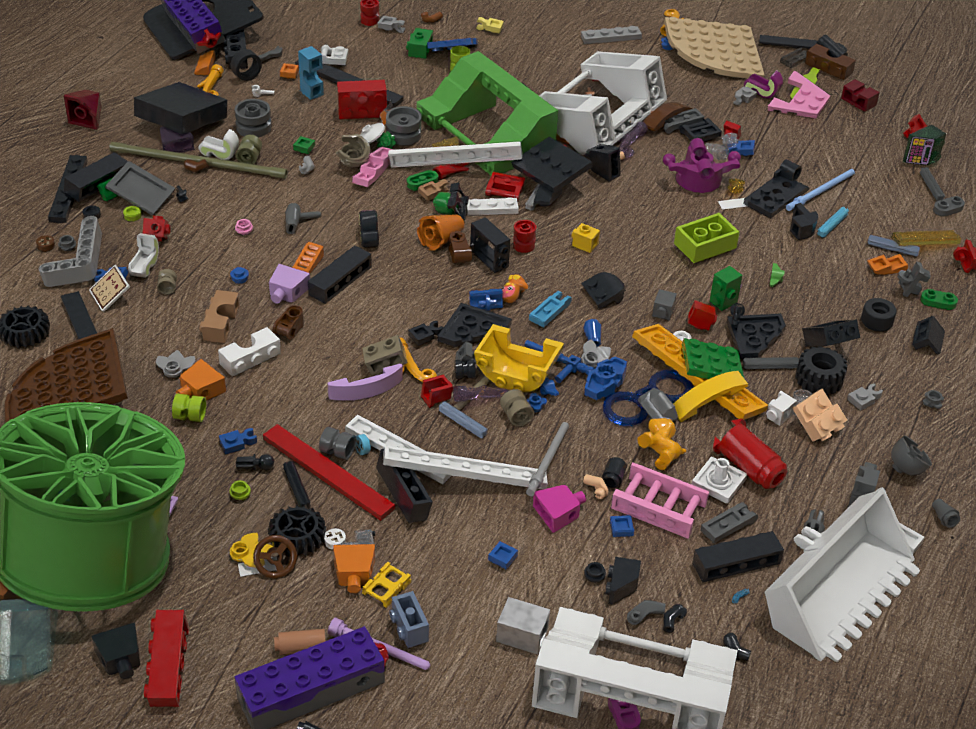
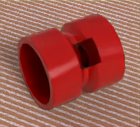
(369, 12)
(524, 236)

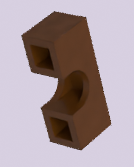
(839, 67)

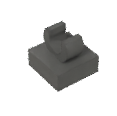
(465, 353)

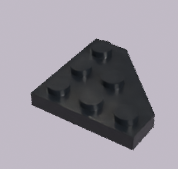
(470, 325)
(755, 333)

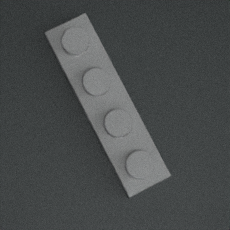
(611, 35)

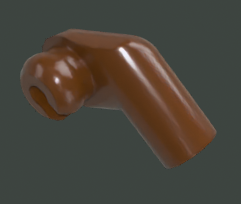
(194, 166)

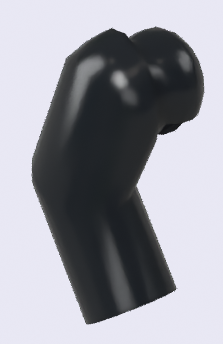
(669, 617)
(730, 640)

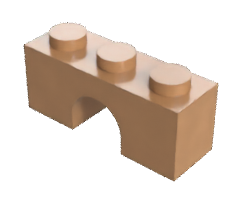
(216, 321)

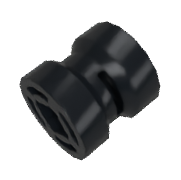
(464, 369)

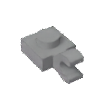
(389, 23)
(744, 94)

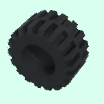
(821, 369)

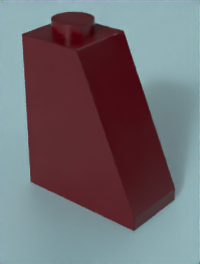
(83, 108)

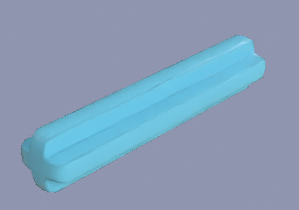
(832, 222)

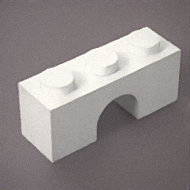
(238, 359)

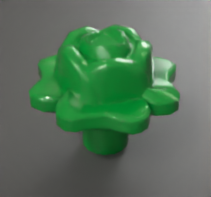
(386, 140)

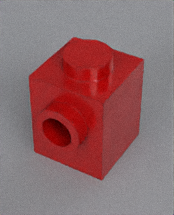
(701, 315)

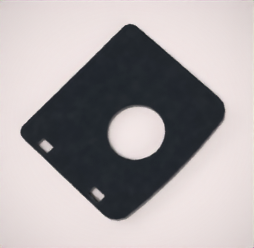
(231, 14)

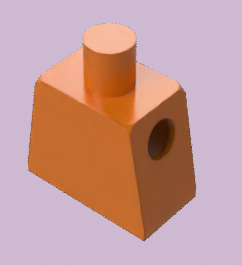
(202, 381)
(354, 565)

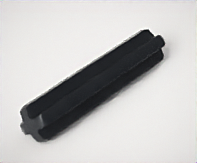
(296, 484)

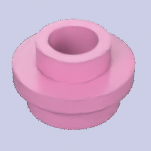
(243, 227)

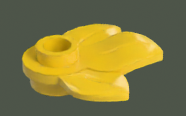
(244, 549)

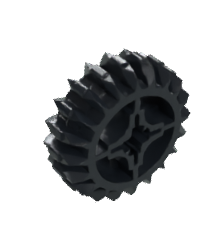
(24, 326)
(297, 526)

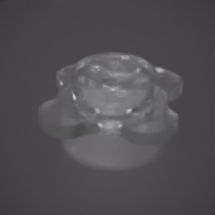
(730, 139)

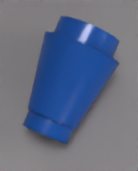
(592, 330)

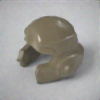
(355, 152)

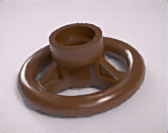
(285, 542)

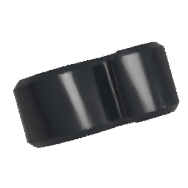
(369, 228)

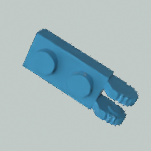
(549, 309)

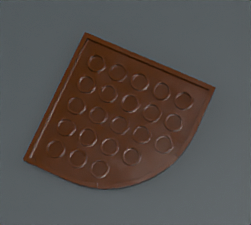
(74, 373)

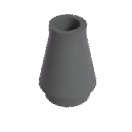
(947, 515)

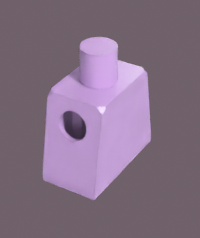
(288, 284)

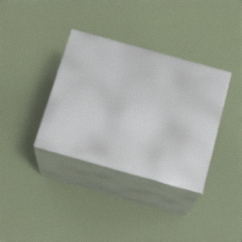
(523, 625)

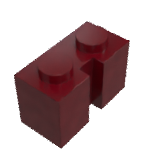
(859, 96)

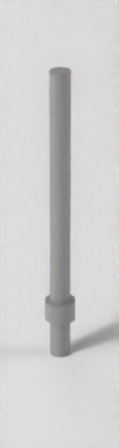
(537, 479)

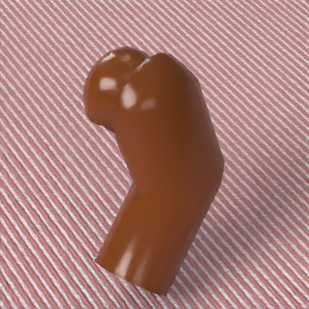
(432, 18)

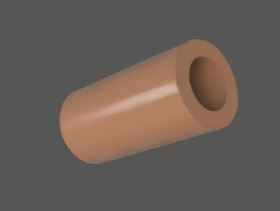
(295, 641)

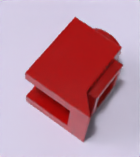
(436, 390)

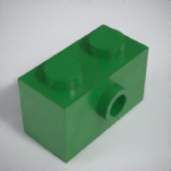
(417, 45)
(725, 288)

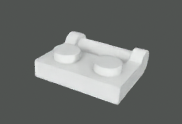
(338, 55)

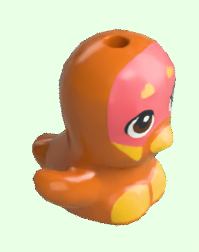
(513, 288)

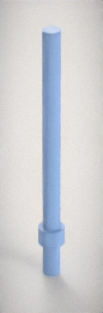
(802, 199)

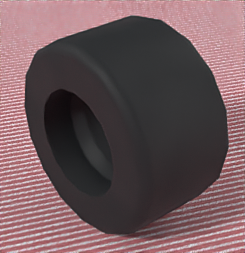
(878, 314)

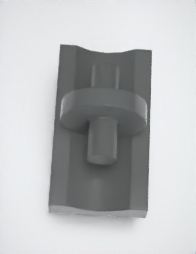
(910, 278)

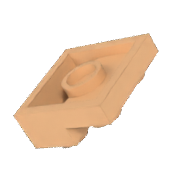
(819, 416)

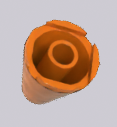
(436, 229)

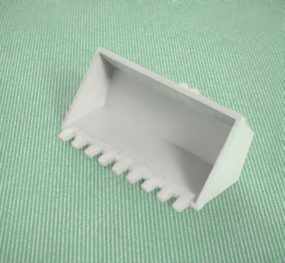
(841, 577)

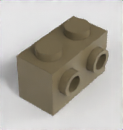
(384, 354)

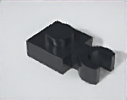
(423, 333)

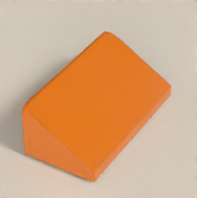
(205, 63)

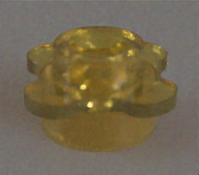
(736, 185)

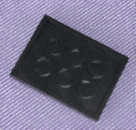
(552, 164)

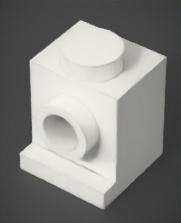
(781, 408)

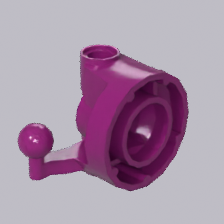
(698, 169)

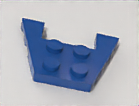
(439, 45)

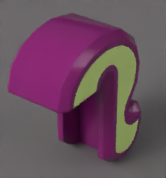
(765, 87)

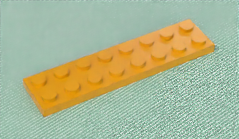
(669, 349)

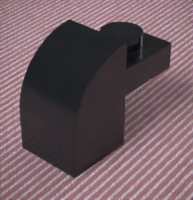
(803, 222)

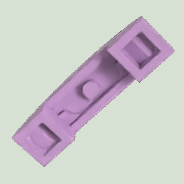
(366, 387)

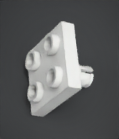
(720, 479)

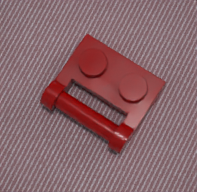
(505, 182)

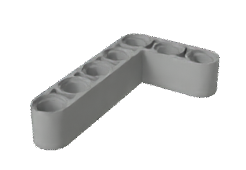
(84, 265)

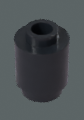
(614, 472)

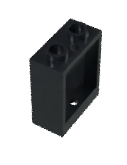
(487, 232)
(831, 333)

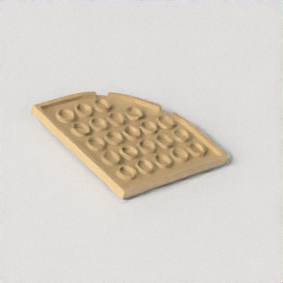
(715, 46)

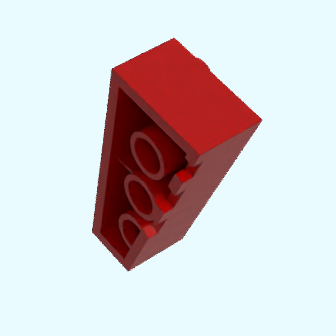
(166, 658)

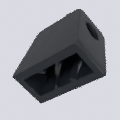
(605, 161)
(118, 650)

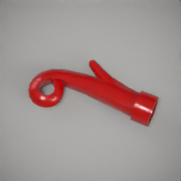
(448, 169)

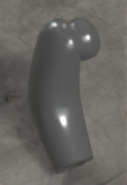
(643, 609)

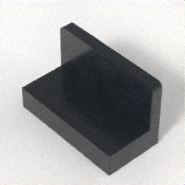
(929, 333)

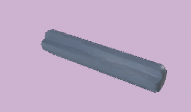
(892, 245)
(462, 419)

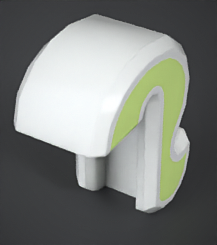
(222, 149)
(145, 257)

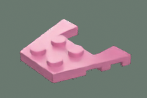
(808, 100)

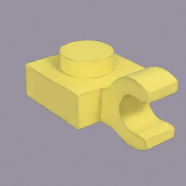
(491, 25)

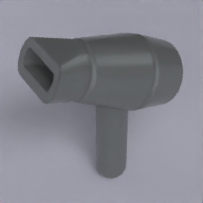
(293, 215)

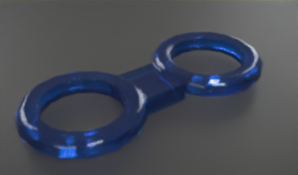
(626, 395)

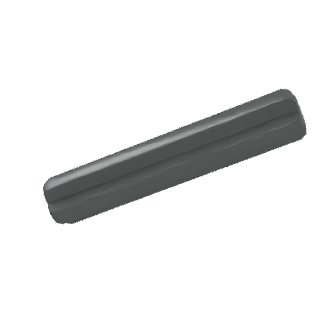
(932, 184)
(770, 363)

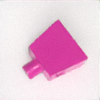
(558, 506)

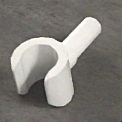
(257, 92)

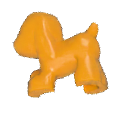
(660, 440)

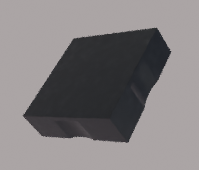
(180, 107)

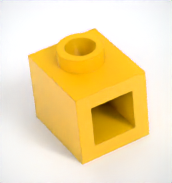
(585, 237)

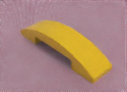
(708, 391)

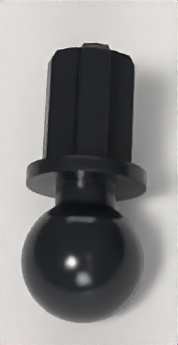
(265, 462)

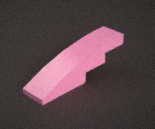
(373, 167)

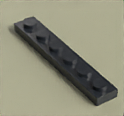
(63, 202)

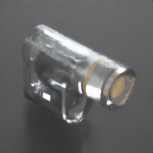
(362, 537)

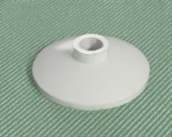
(372, 132)

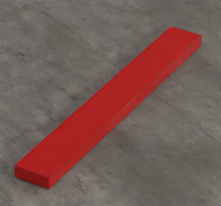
(329, 472)

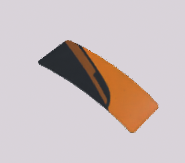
(383, 114)

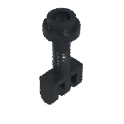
(736, 311)

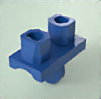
(486, 299)

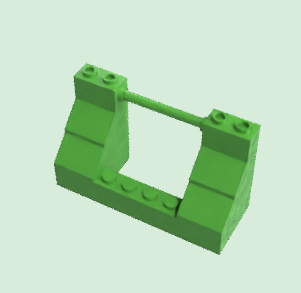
(474, 88)

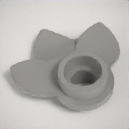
(594, 354)
(174, 364)

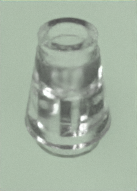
(718, 151)

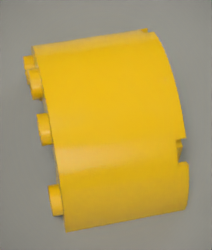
(514, 365)

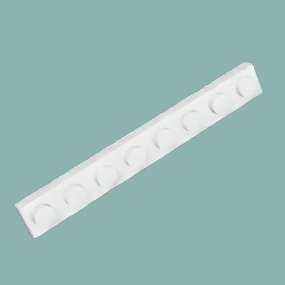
(455, 154)
(459, 466)

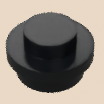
(595, 572)

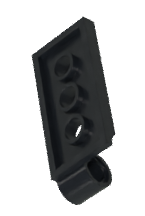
(774, 194)

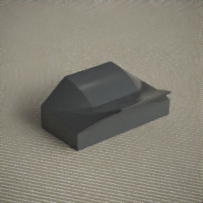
(658, 405)

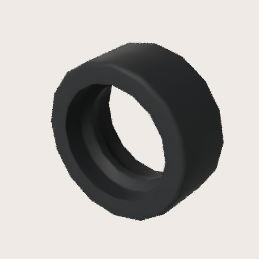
(253, 71)

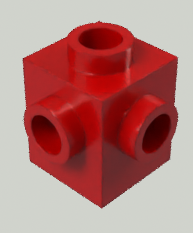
(150, 227)

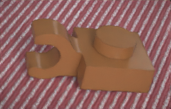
(431, 189)

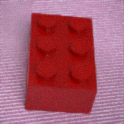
(361, 99)

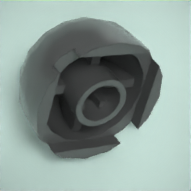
(909, 458)

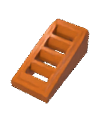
(309, 257)

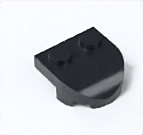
(604, 289)

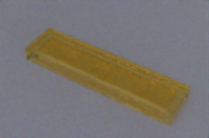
(926, 238)

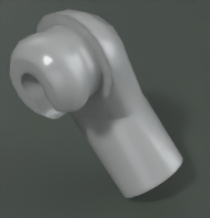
(308, 165)

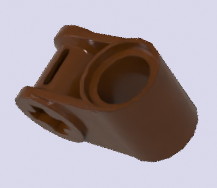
(459, 248)
(289, 322)

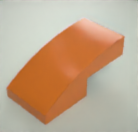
(891, 265)

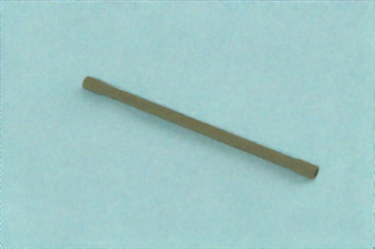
(271, 171)

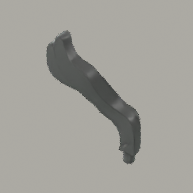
(274, 53)

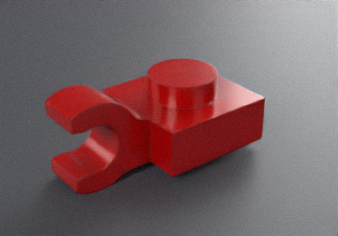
(915, 124)

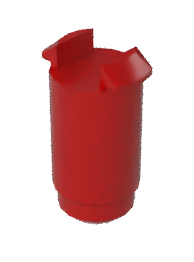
(751, 455)

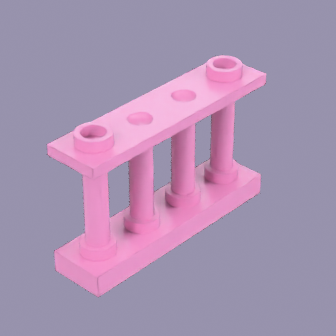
(654, 514)

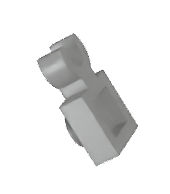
(864, 398)

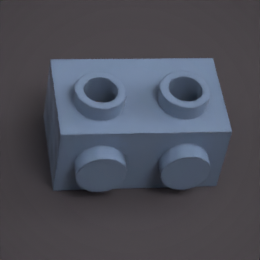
(410, 619)

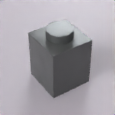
(664, 304)

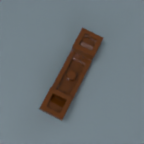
(658, 116)

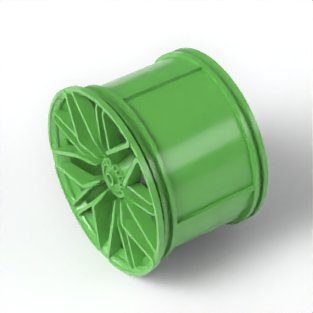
(85, 504)

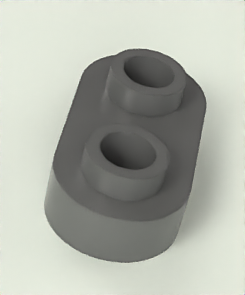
(949, 206)

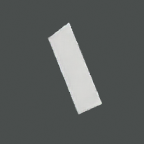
(734, 203)
(246, 570)

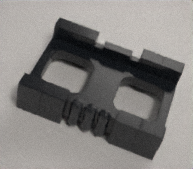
(455, 200)

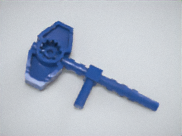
(600, 381)

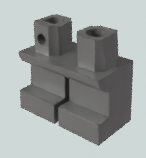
(865, 481)

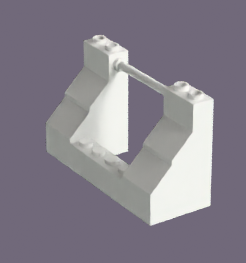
(588, 119)
(570, 668)

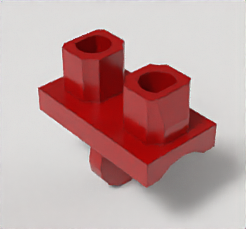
(966, 256)

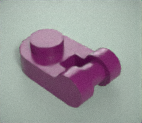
(625, 718)

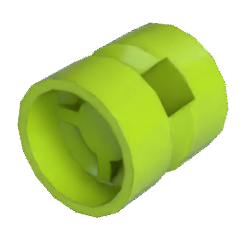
(456, 53)
(186, 407)

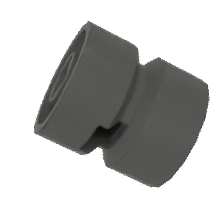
(340, 444)

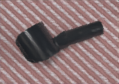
(181, 195)

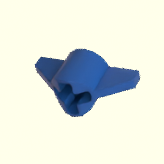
(548, 387)

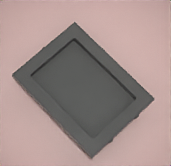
(140, 188)

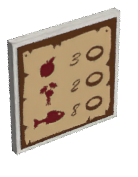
(109, 288)

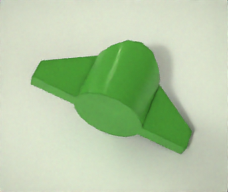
(776, 275)

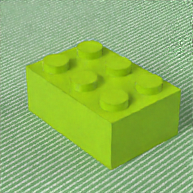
(706, 237)

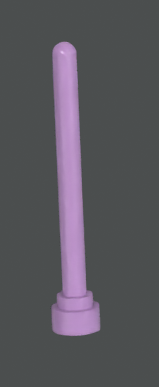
(338, 628)

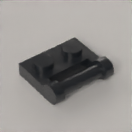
(704, 130)

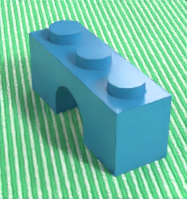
(309, 62)

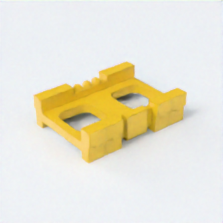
(393, 587)

